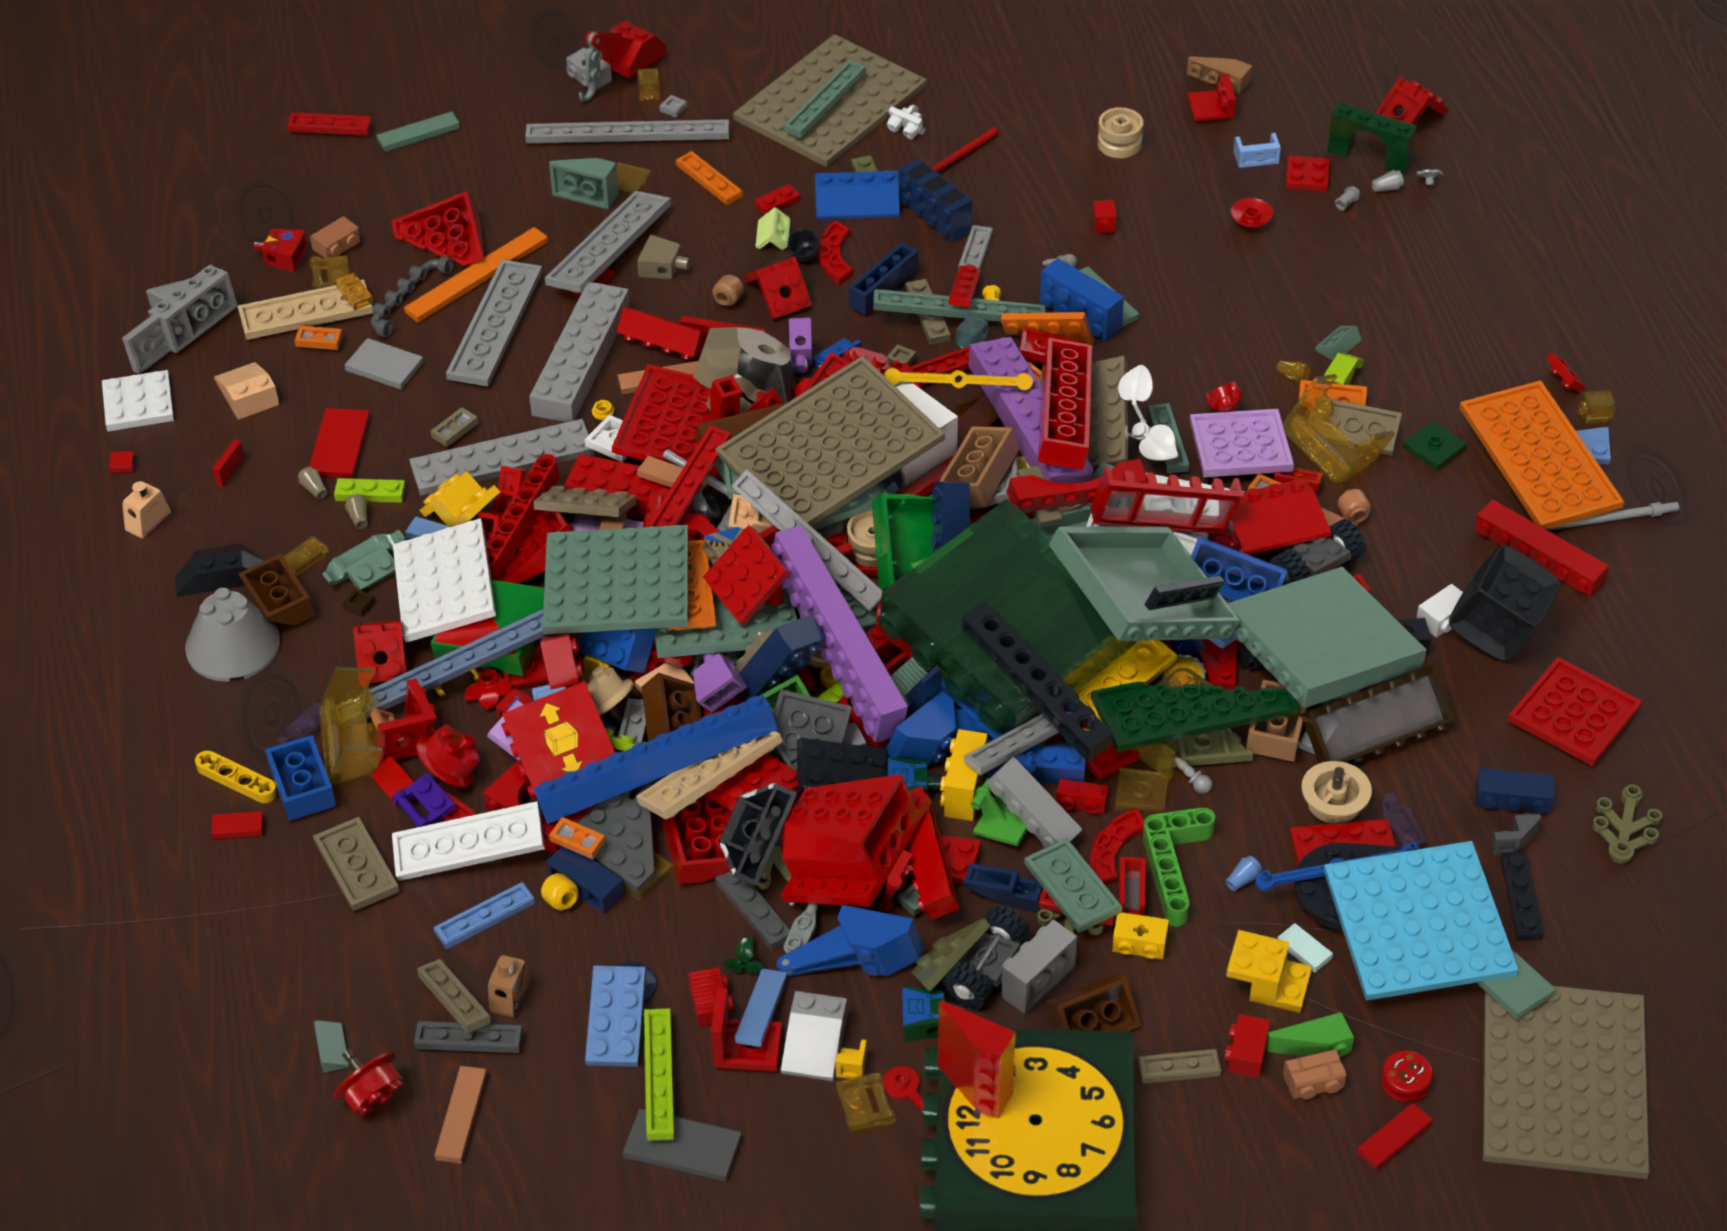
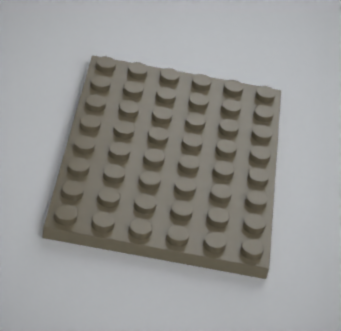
(849, 118)
(833, 441)
(1567, 1084)

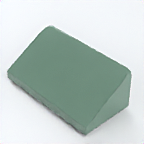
(1339, 341)
(331, 1045)

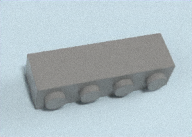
(1032, 804)

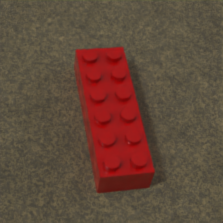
(617, 476)

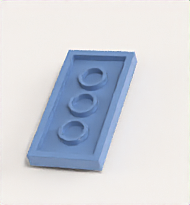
(615, 1016)

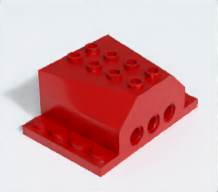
(848, 839)

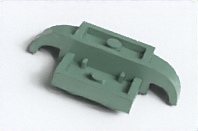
(366, 562)

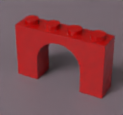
(512, 791)

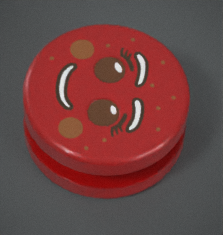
(1406, 1076)

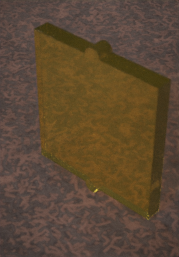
(631, 177)

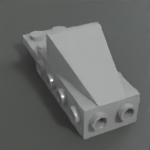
(179, 316)

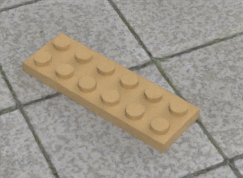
(297, 310)
(692, 782)

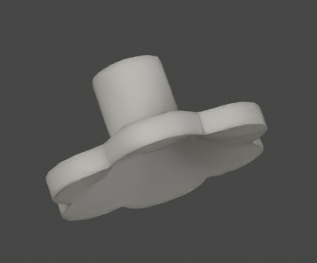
(1429, 175)

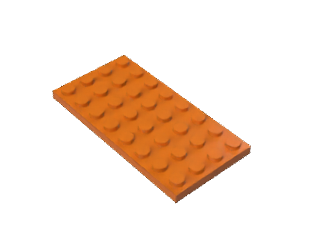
(1541, 455)

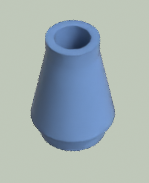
(1243, 873)

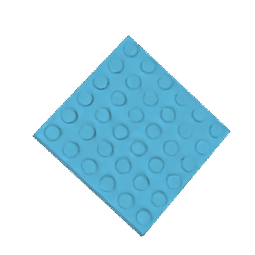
(1420, 920)

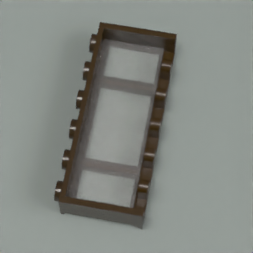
(1379, 717)

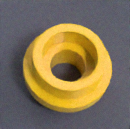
(602, 409)

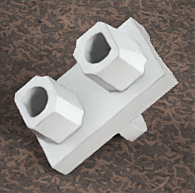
(906, 118)

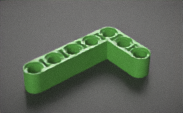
(1159, 836)

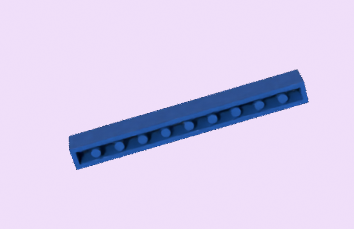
(655, 758)

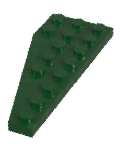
(1162, 713)

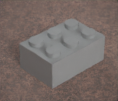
(1038, 966)

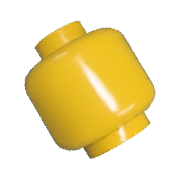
(559, 891)

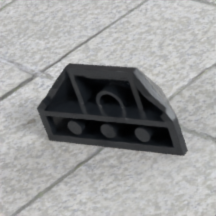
(215, 569)
(754, 830)

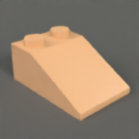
(248, 390)

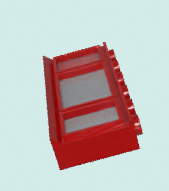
(1165, 505)

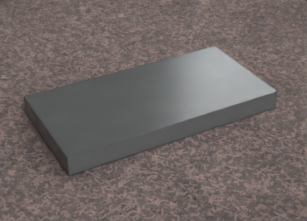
(695, 1148)

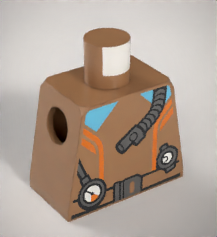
(511, 977)

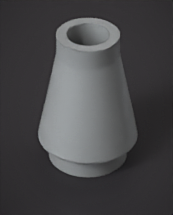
(1390, 181)

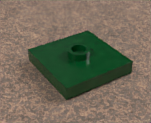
(1434, 445)

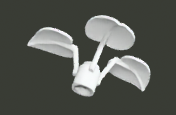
(1155, 442)

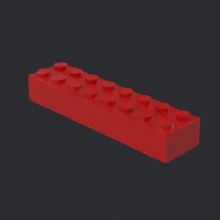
(1065, 404)

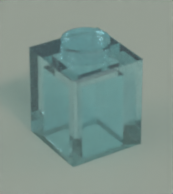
(971, 331)

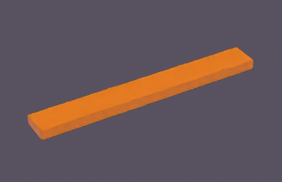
(474, 275)

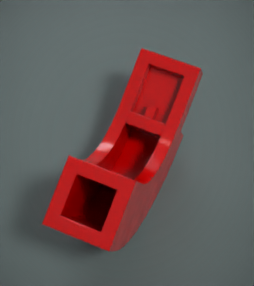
(725, 397)
(509, 483)

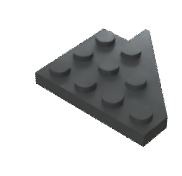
(810, 718)
(628, 839)

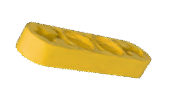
(233, 779)

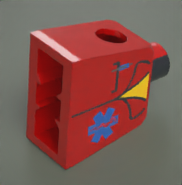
(282, 248)

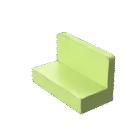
(773, 228)

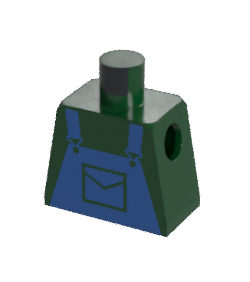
(914, 773)
(921, 1013)

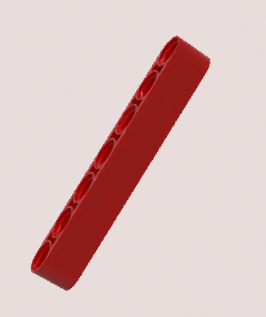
(520, 514)

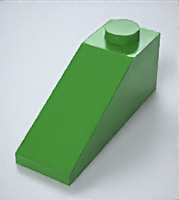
(1313, 1037)

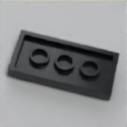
(834, 763)

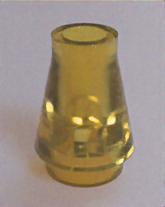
(1294, 369)

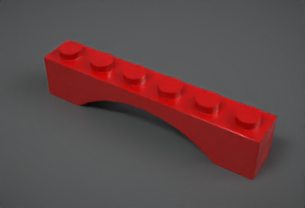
(1034, 494)

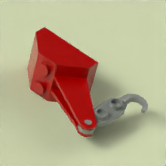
(623, 48)

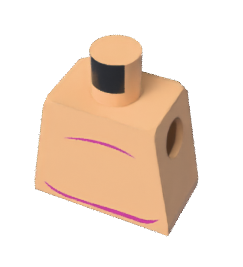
(144, 509)

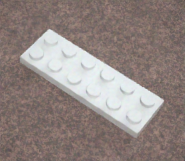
(468, 841)

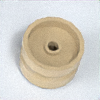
(1120, 132)
(862, 539)

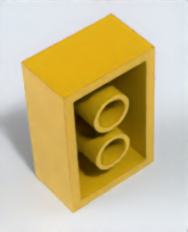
(961, 780)

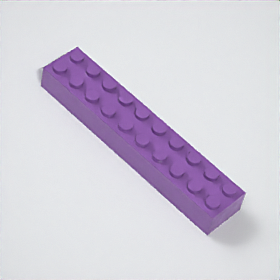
(1019, 407)
(846, 644)

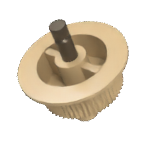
(607, 691)
(1336, 791)

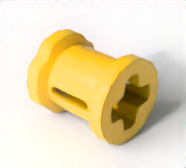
(990, 291)

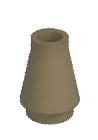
(311, 481)
(357, 510)

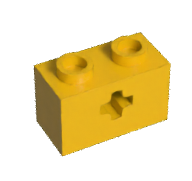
(1140, 935)

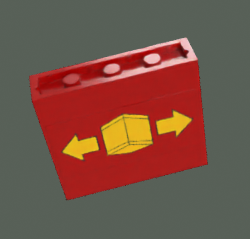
(556, 735)

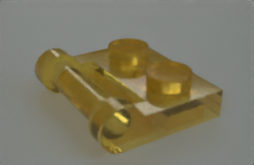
(336, 268)
(857, 1104)

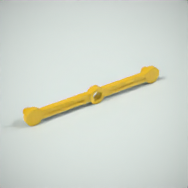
(1022, 380)

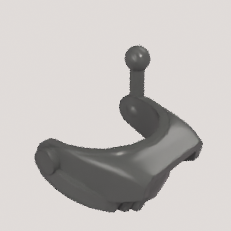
(707, 506)

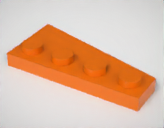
(1065, 324)

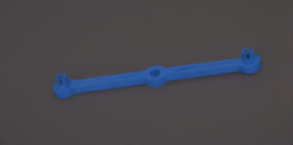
(1026, 761)
(1266, 881)

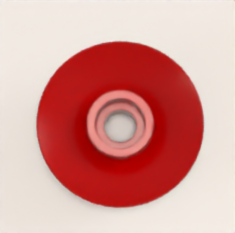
(1251, 212)

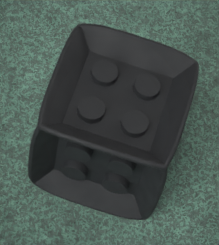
(1504, 603)

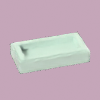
(1306, 948)

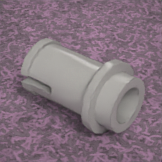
(1351, 195)

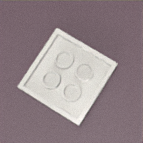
(137, 400)

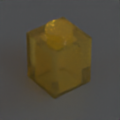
(648, 84)
(1597, 406)

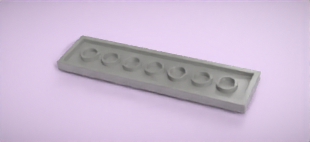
(608, 241)
(494, 323)
(485, 458)

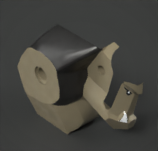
(753, 360)

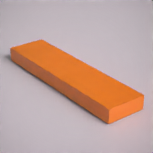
(709, 178)

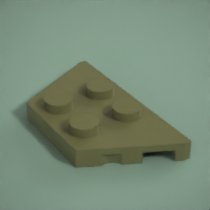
(1211, 748)
(947, 953)

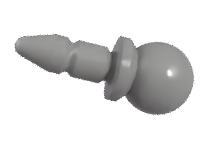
(1068, 258)
(1201, 783)

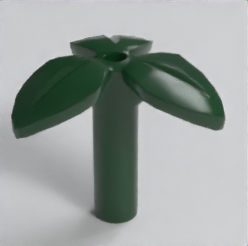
(744, 953)

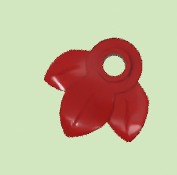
(488, 689)

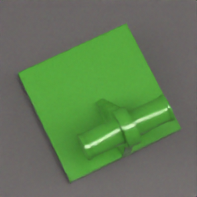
(997, 820)

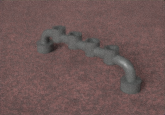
(384, 327)

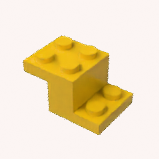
(458, 499)
(1266, 966)

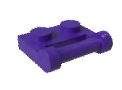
(429, 796)

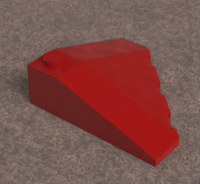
(446, 229)
(531, 556)

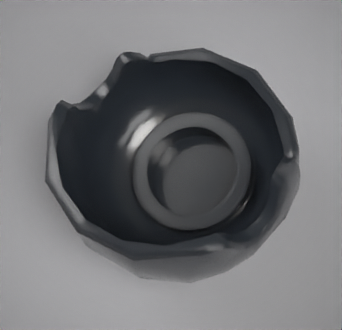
(804, 245)

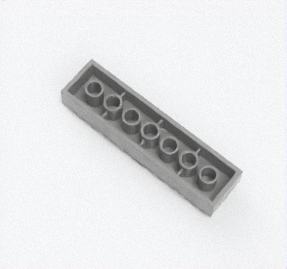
(579, 353)

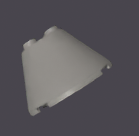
(231, 638)

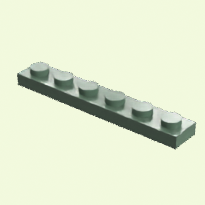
(824, 98)

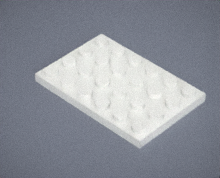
(443, 580)

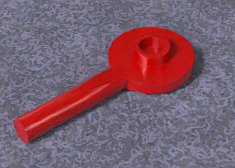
(903, 1084)

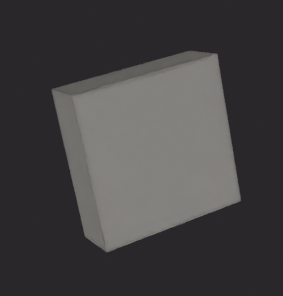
(673, 106)

